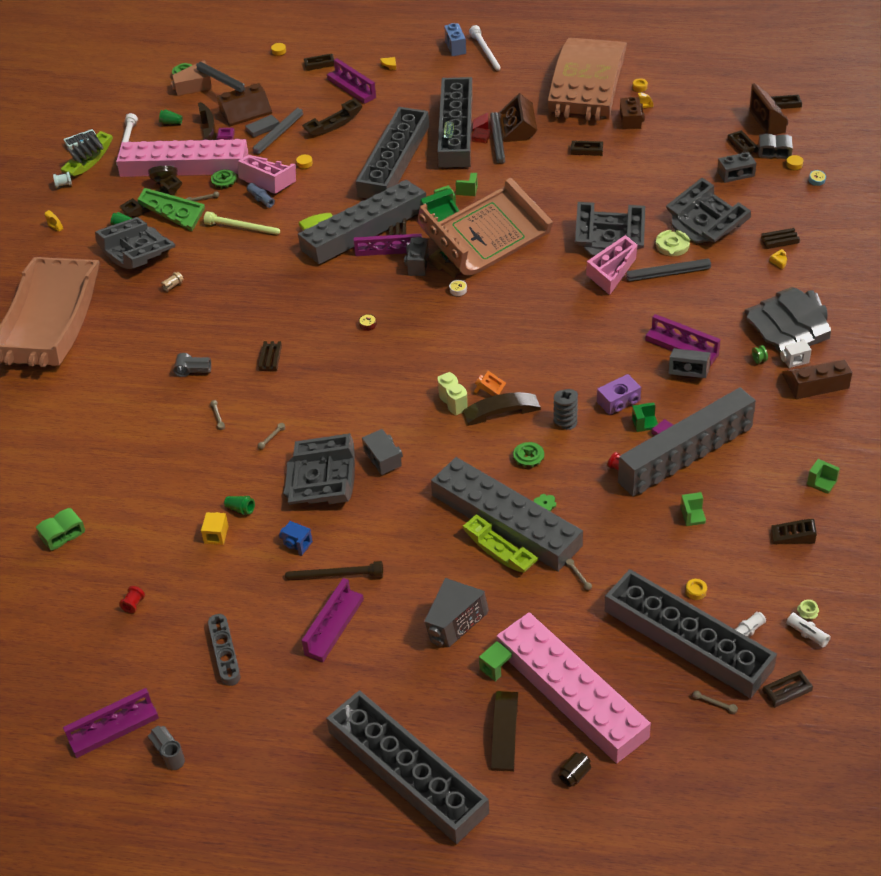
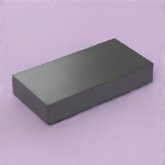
(262, 126)

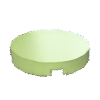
(672, 243)

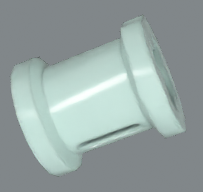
(63, 179)

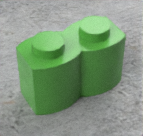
(60, 529)

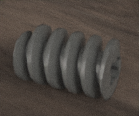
(85, 148)
(565, 408)

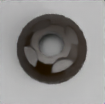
(161, 172)

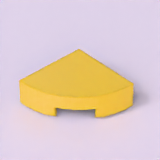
(389, 62)
(646, 100)
(53, 221)
(779, 259)

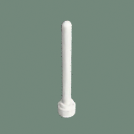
(475, 33)
(130, 121)

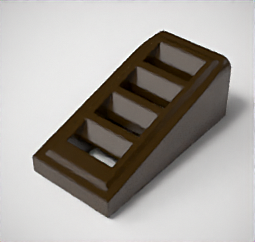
(806, 536)

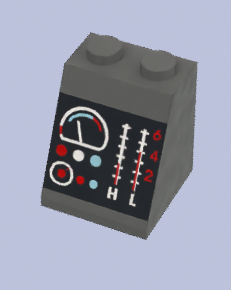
(454, 612)

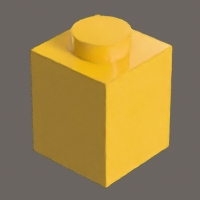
(214, 528)

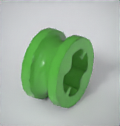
(759, 354)

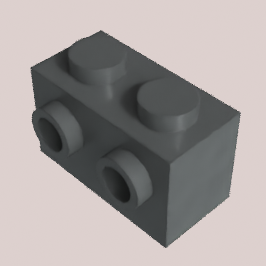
(736, 167)
(417, 256)
(689, 363)
(382, 451)

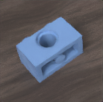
(455, 39)

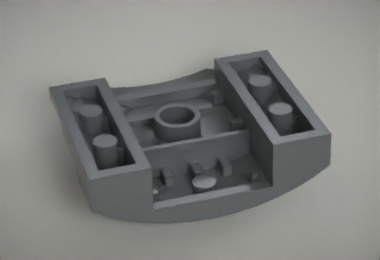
(705, 215)
(601, 229)
(132, 243)
(789, 318)
(321, 470)

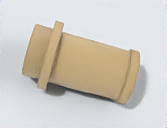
(172, 281)

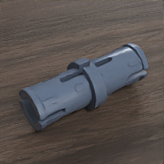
(260, 195)

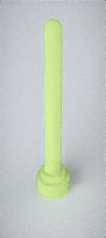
(211, 218)

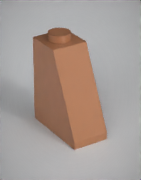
(190, 81)

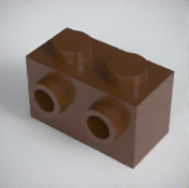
(631, 113)

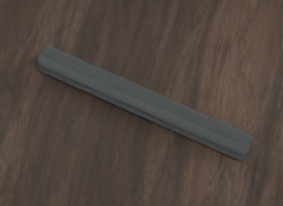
(227, 80)
(277, 131)
(497, 137)
(668, 269)

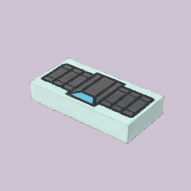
(79, 137)

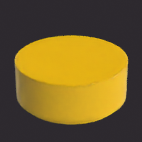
(278, 49)
(640, 85)
(304, 161)
(794, 162)
(696, 589)

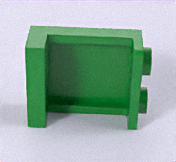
(440, 204)

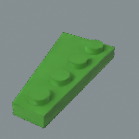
(177, 209)

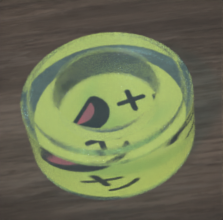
(448, 129)

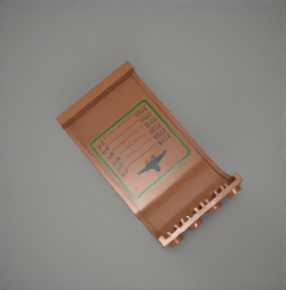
(487, 228)

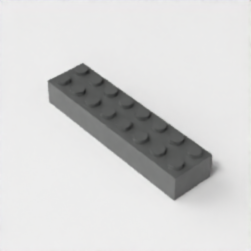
(455, 108)
(393, 152)
(361, 220)
(686, 441)
(508, 512)
(690, 633)
(408, 766)

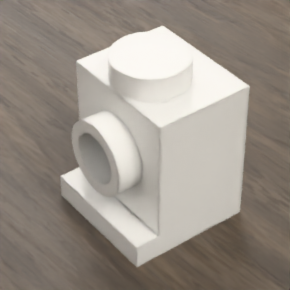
(796, 353)

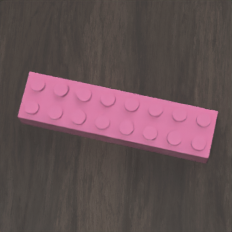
(188, 156)
(575, 688)

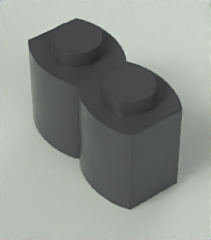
(775, 146)

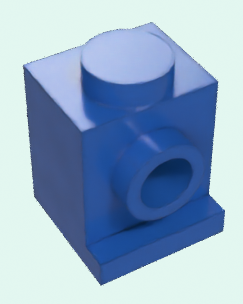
(296, 537)

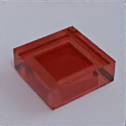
(481, 135)

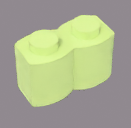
(452, 393)

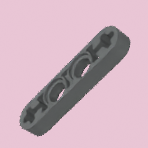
(223, 649)

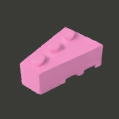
(266, 174)
(612, 263)

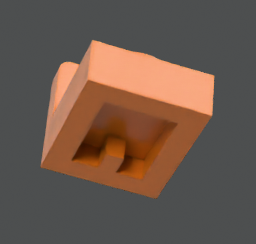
(489, 383)

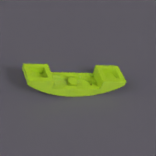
(76, 168)
(498, 547)

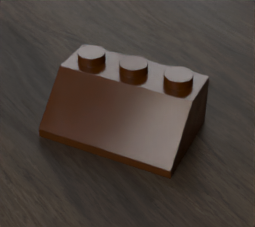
(244, 105)
(767, 112)
(517, 120)
(818, 378)

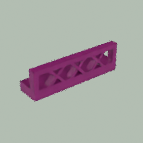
(351, 83)
(383, 244)
(669, 339)
(331, 621)
(112, 724)

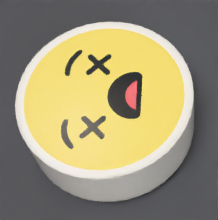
(458, 288)

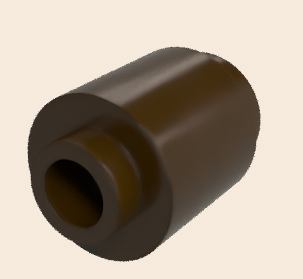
(574, 769)

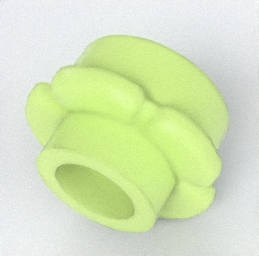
(808, 605)

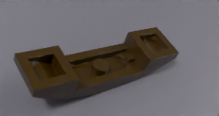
(207, 117)
(335, 121)
(168, 186)
(500, 404)
(504, 731)

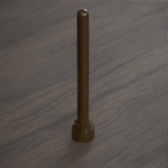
(375, 569)

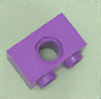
(619, 394)

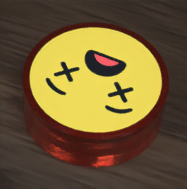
(367, 322)

